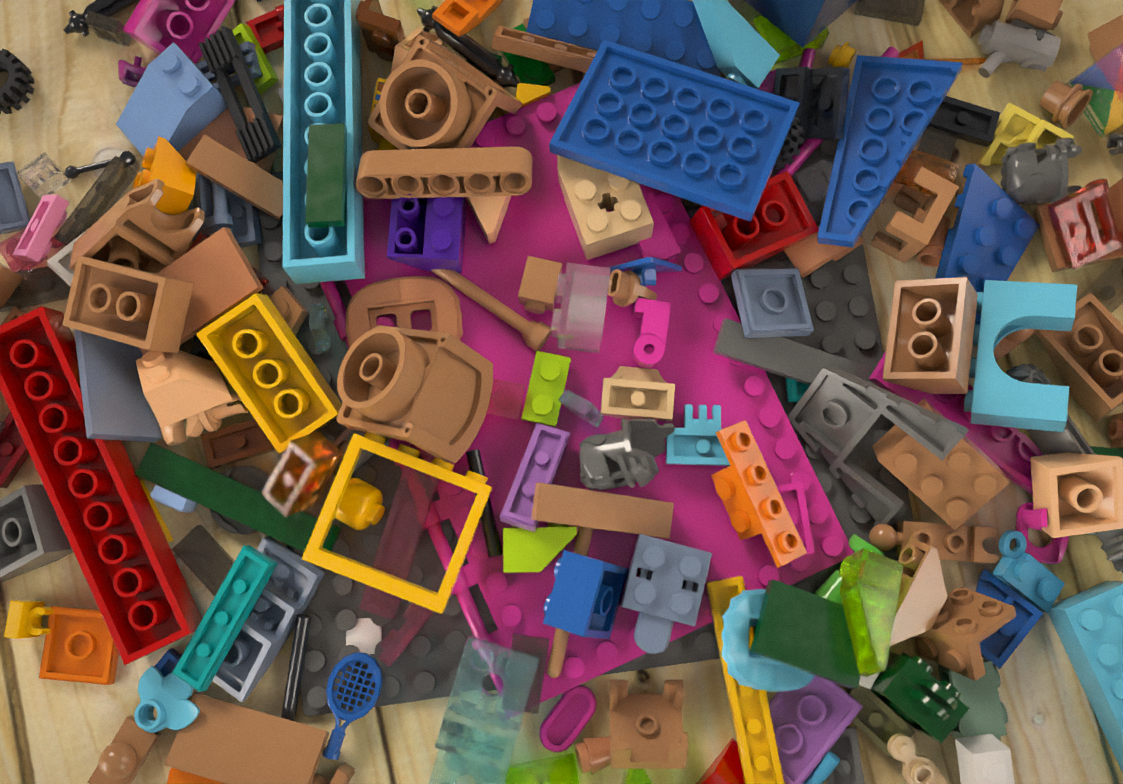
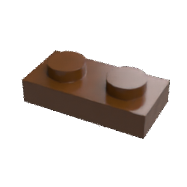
(235, 444)

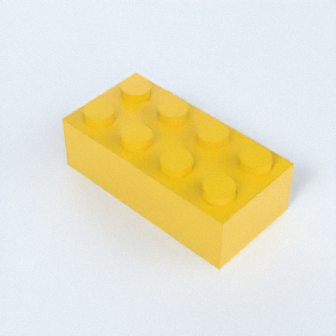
(270, 371)

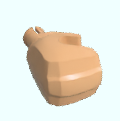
(210, 420)

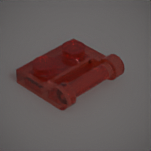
(1077, 227)

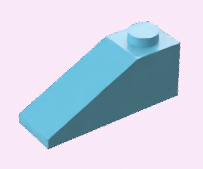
(735, 44)

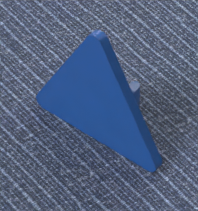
(647, 268)

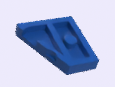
(1006, 639)

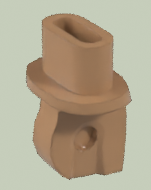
(627, 287)

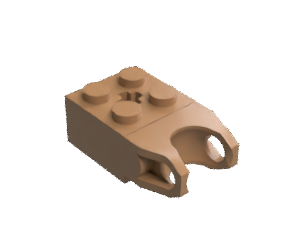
(138, 233)

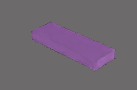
(537, 466)

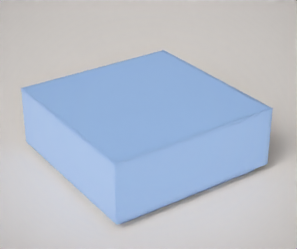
(172, 499)

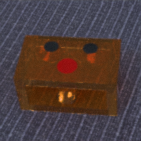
(301, 473)

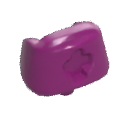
(129, 73)

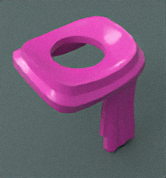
(1037, 519)

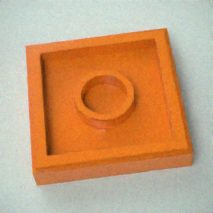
(78, 647)

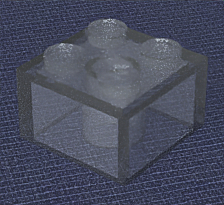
(583, 307)

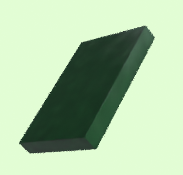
(806, 634)

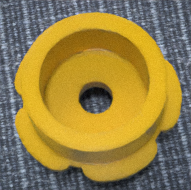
(842, 55)

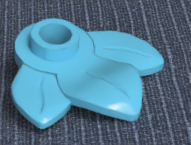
(169, 698)

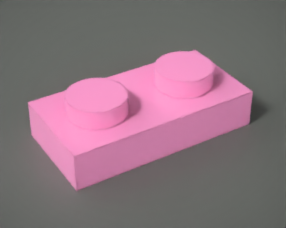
(36, 238)

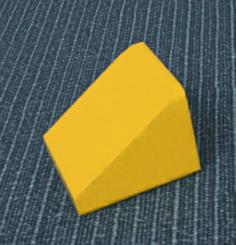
(531, 93)

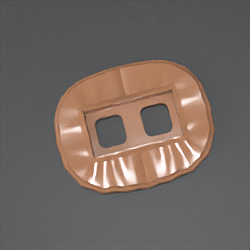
(402, 298)

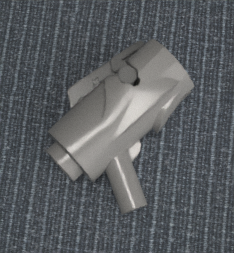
(1018, 44)

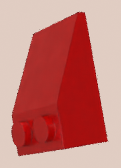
(775, 226)

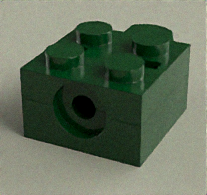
(918, 697)

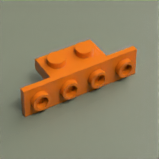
(754, 497)

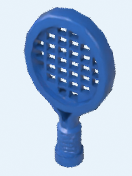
(334, 744)

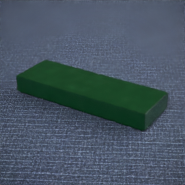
(326, 175)

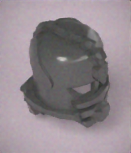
(1039, 176)
(623, 455)

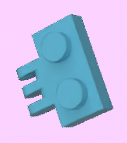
(697, 440)

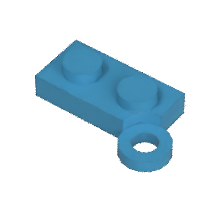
(1025, 573)

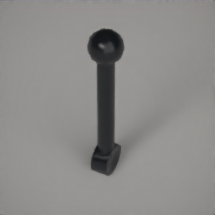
(73, 172)

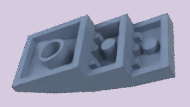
(269, 621)

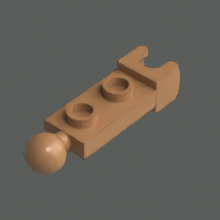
(953, 545)

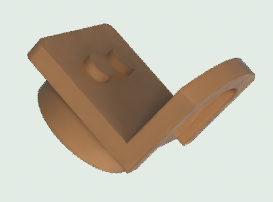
(436, 100)
(415, 389)

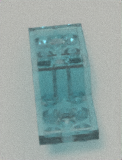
(480, 726)

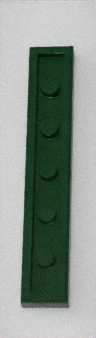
(229, 497)

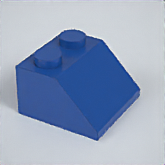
(585, 595)

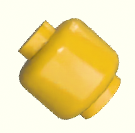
(360, 505)

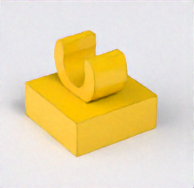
(26, 618)

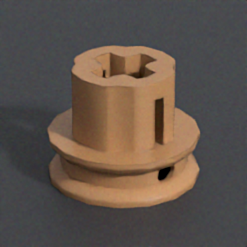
(1065, 102)

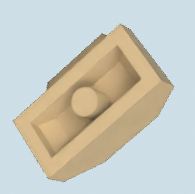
(637, 394)

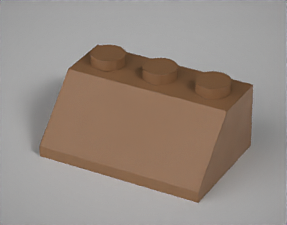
(931, 335)

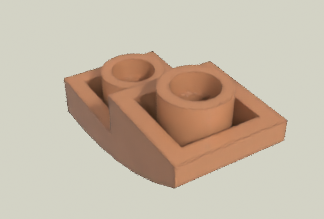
(811, 255)

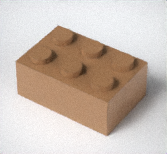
(949, 487)

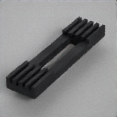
(221, 54)

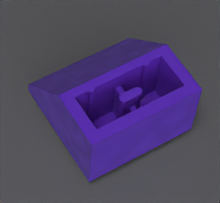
(427, 232)

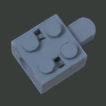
(666, 589)

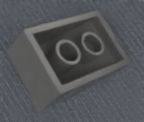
(29, 532)

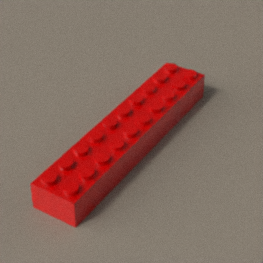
(93, 491)

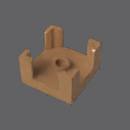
(926, 212)
(647, 727)

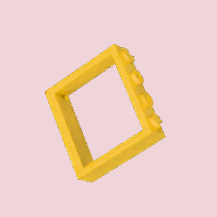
(376, 578)

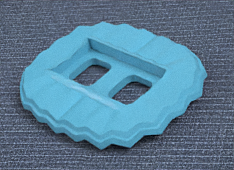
(748, 667)

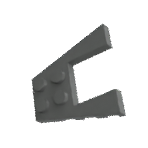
(841, 411)

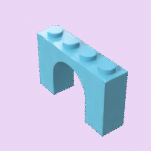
(996, 396)

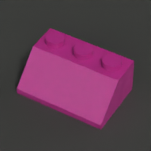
(184, 22)

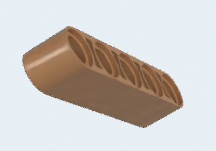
(444, 172)

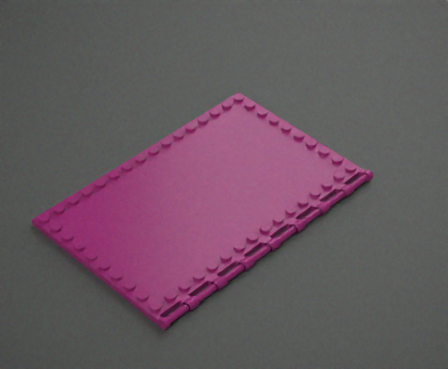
(542, 228)

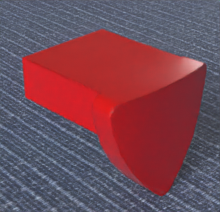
(269, 29)

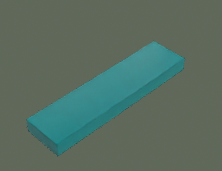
(224, 618)

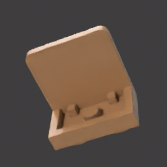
(959, 629)

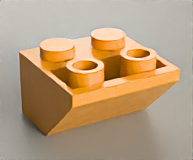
(171, 168)

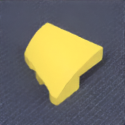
(1016, 128)

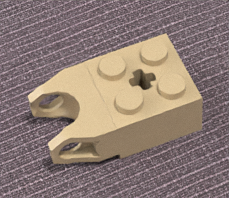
(588, 196)

